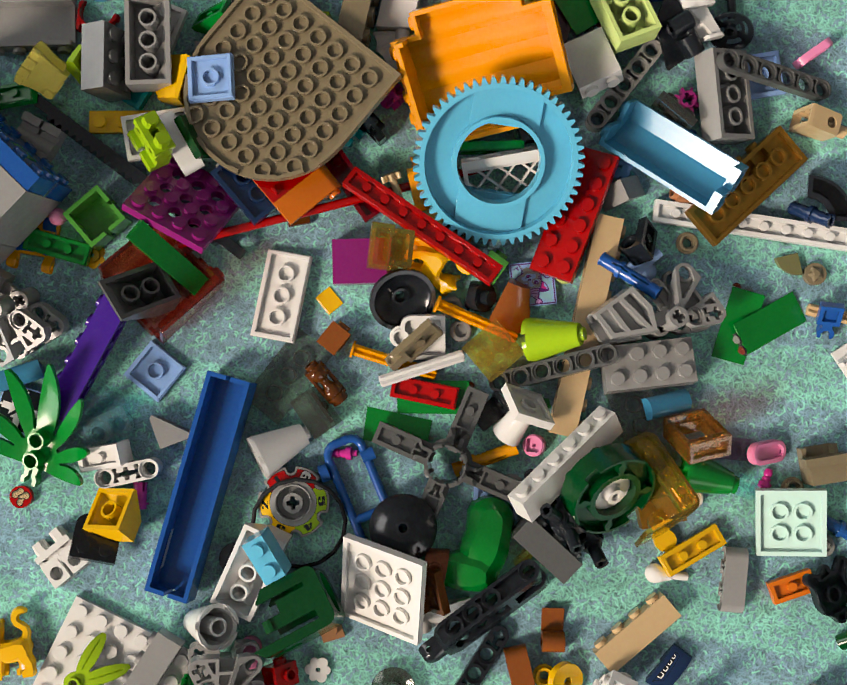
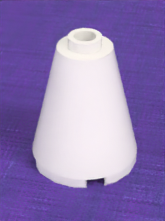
(278, 446)
(212, 625)

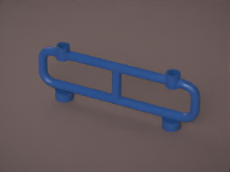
(329, 471)

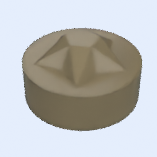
(814, 274)

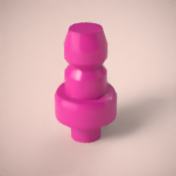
(347, 453)
(765, 481)

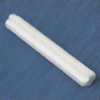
(421, 368)

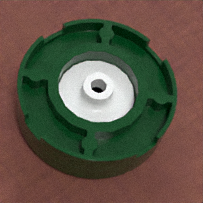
(607, 487)

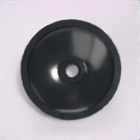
(416, 296)
(404, 510)

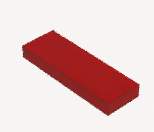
(426, 393)

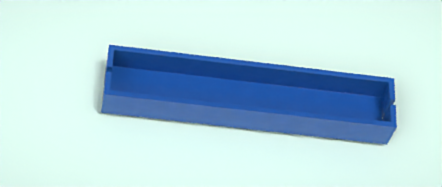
(200, 486)

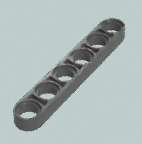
(774, 78)
(552, 365)

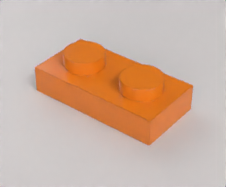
(788, 587)

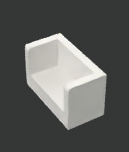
(106, 456)

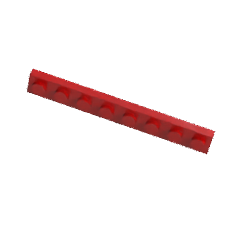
(425, 227)

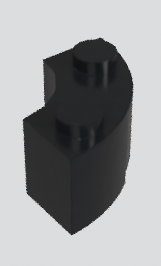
(829, 194)

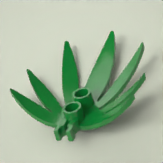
(40, 445)

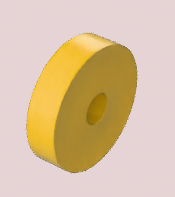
(565, 670)

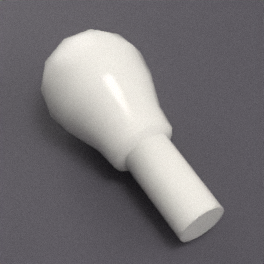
(655, 573)

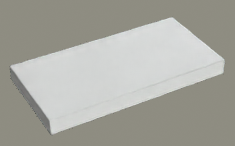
(281, 296)

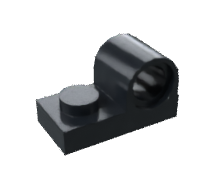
(640, 246)

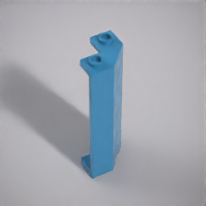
(673, 155)

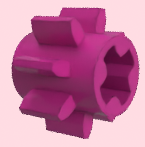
(689, 94)
(394, 98)

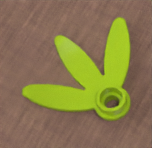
(87, 661)

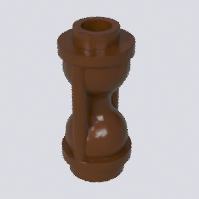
(333, 390)

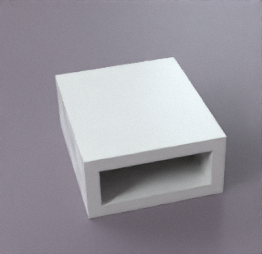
(593, 63)

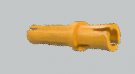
(488, 457)

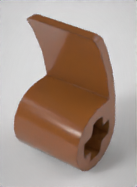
(552, 630)

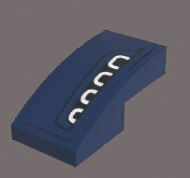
(670, 667)

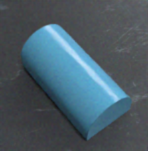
(26, 372)
(667, 404)

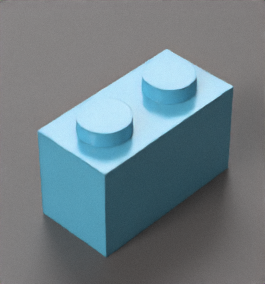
(266, 556)

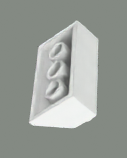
(240, 580)

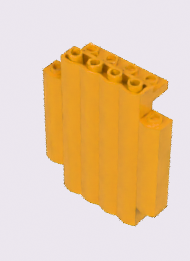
(474, 40)

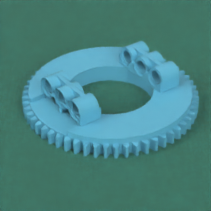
(487, 211)

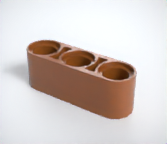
(519, 665)

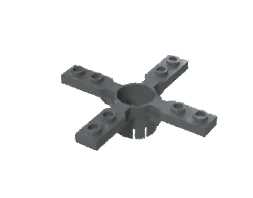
(456, 441)

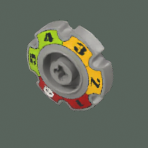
(306, 515)

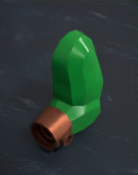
(481, 547)

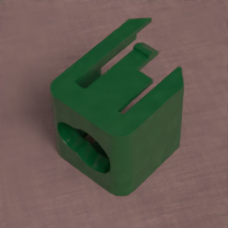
(300, 598)

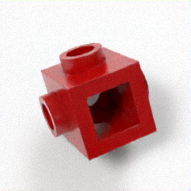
(280, 672)

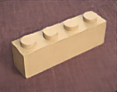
(636, 632)

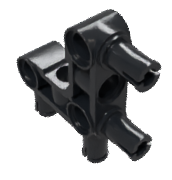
(575, 535)

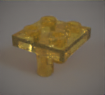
(493, 350)

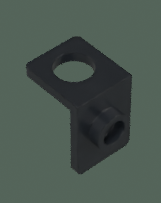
(492, 411)

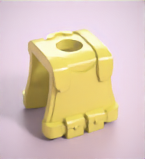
(42, 71)

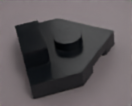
(373, 127)

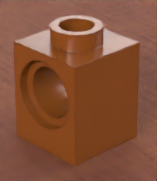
(335, 337)

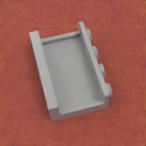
(30, 21)

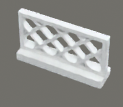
(501, 160)

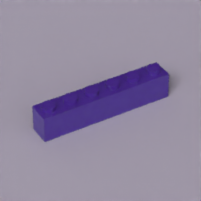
(89, 354)

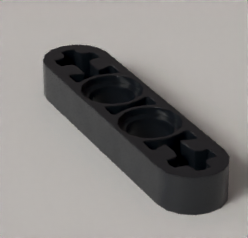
(482, 664)

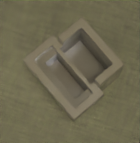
(822, 464)

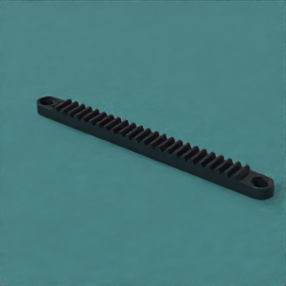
(113, 159)

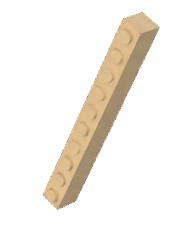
(592, 293)

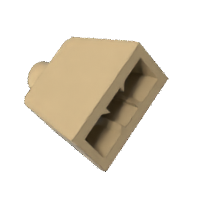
(821, 123)

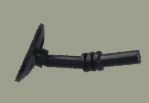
(731, 28)

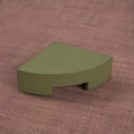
(789, 264)

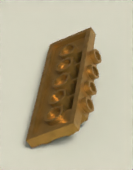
(769, 166)

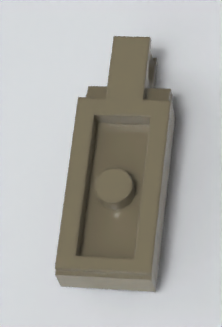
(414, 344)

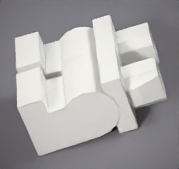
(55, 560)

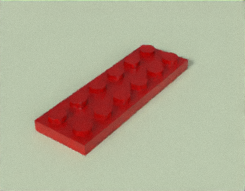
(566, 240)

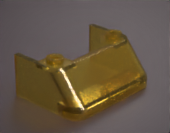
(672, 492)

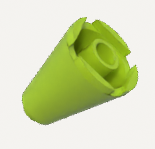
(550, 337)

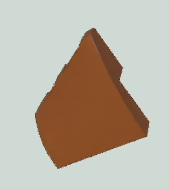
(513, 306)

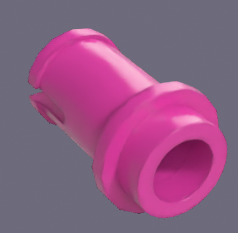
(141, 488)

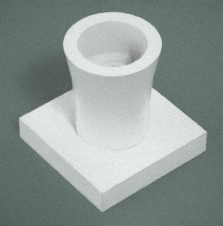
(524, 410)

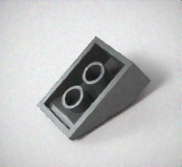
(141, 292)

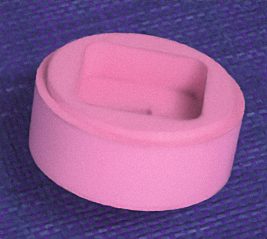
(534, 445)

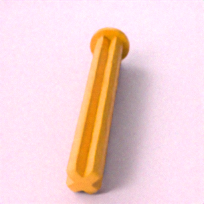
(465, 315)
(378, 357)

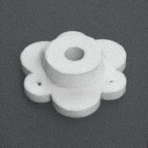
(321, 675)

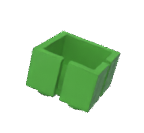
(97, 217)

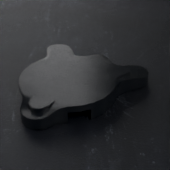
(829, 589)

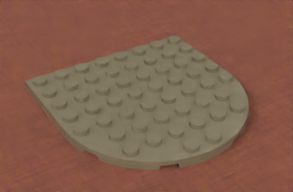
(297, 89)

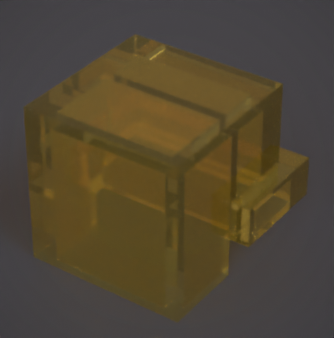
(390, 247)

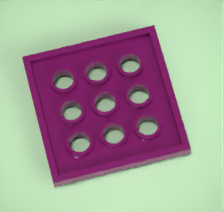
(178, 227)

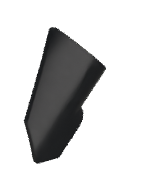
(677, 34)

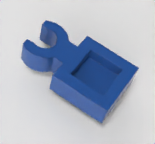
(829, 315)

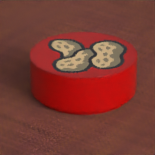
(21, 496)

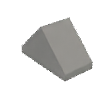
(623, 191)
(168, 432)

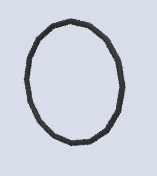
(297, 479)

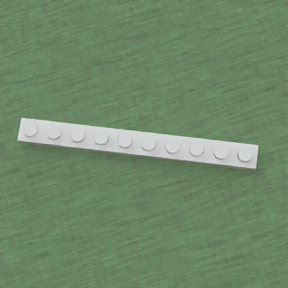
(761, 227)

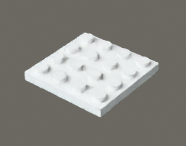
(383, 588)

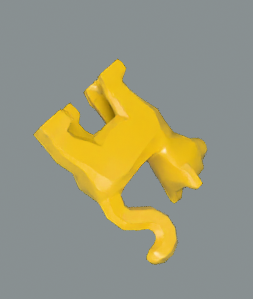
(432, 267)
(17, 649)

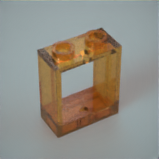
(713, 445)

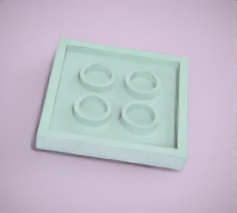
(791, 522)

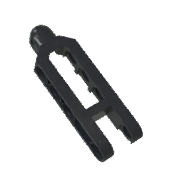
(511, 591)

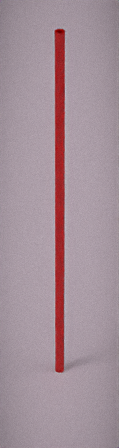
(320, 208)

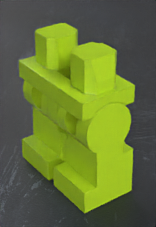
(154, 138)

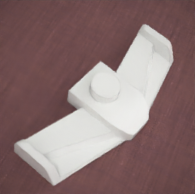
(705, 24)

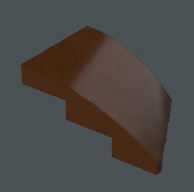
(435, 593)

